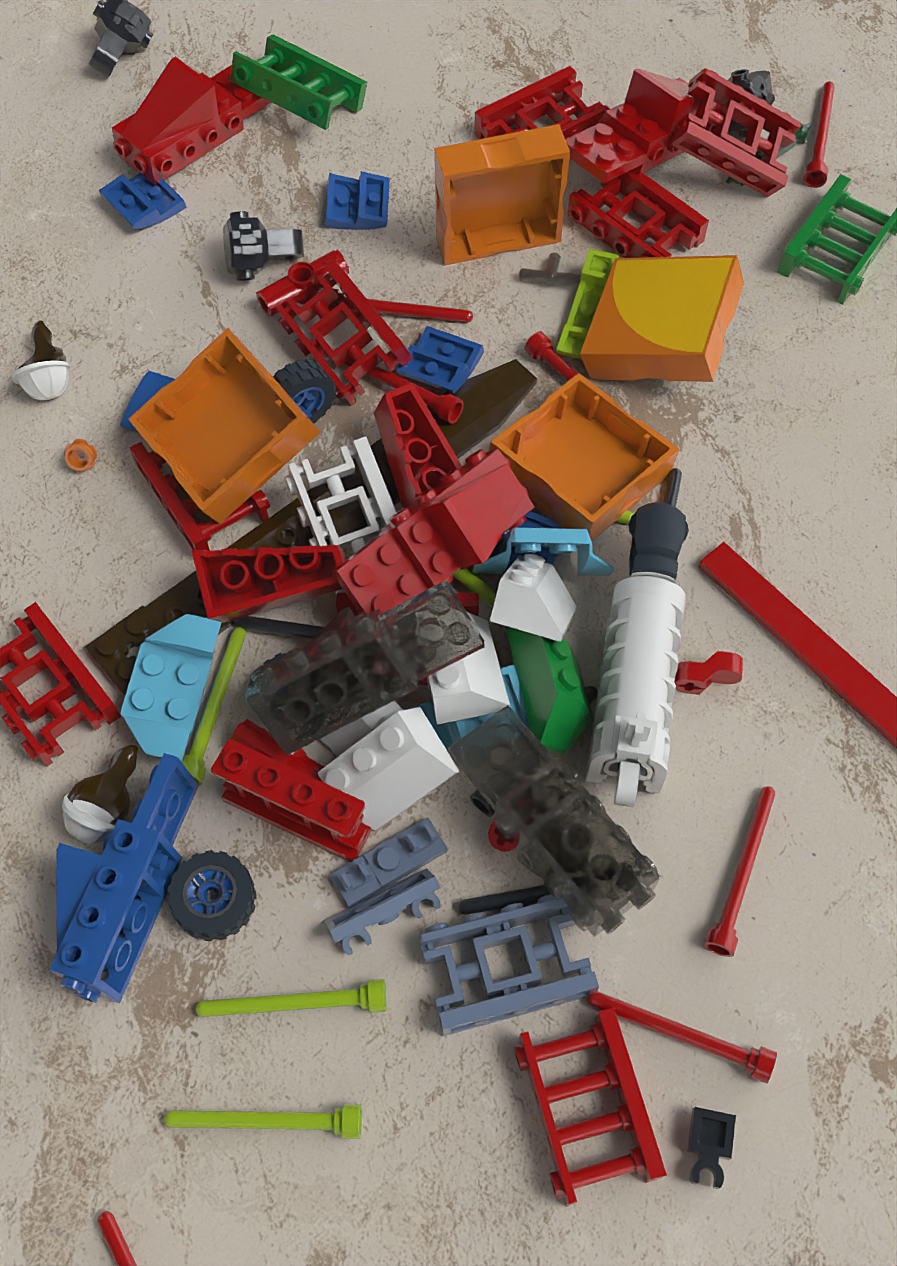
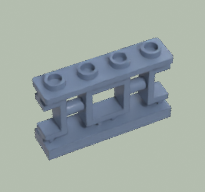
(516, 996)

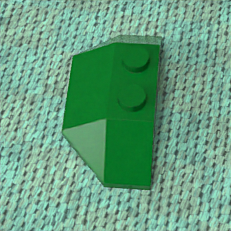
(551, 689)

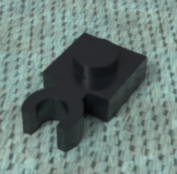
(711, 1138)

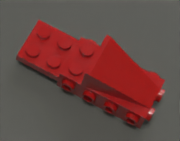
(183, 120)
(639, 130)
(438, 534)

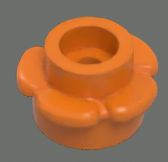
(76, 462)

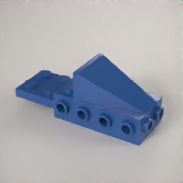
(100, 891)

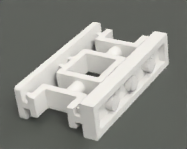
(374, 509)

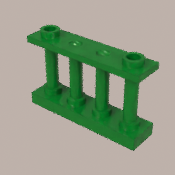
(297, 68)
(825, 217)

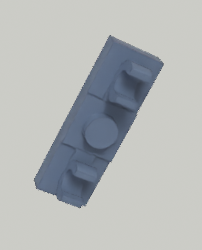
(389, 862)
(383, 908)

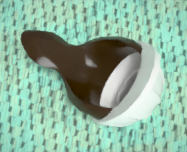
(46, 372)
(100, 800)

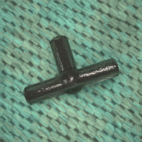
(550, 275)

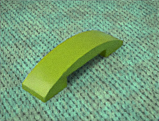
(591, 286)

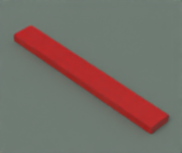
(804, 639)

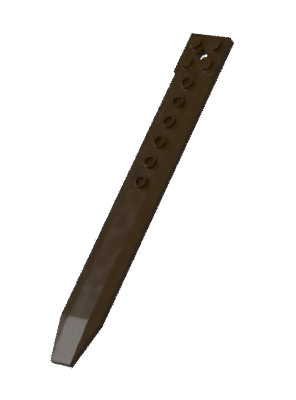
(487, 405)

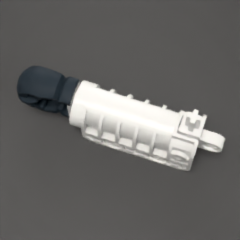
(640, 659)

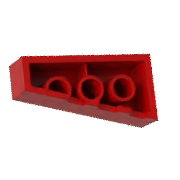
(413, 443)
(264, 578)

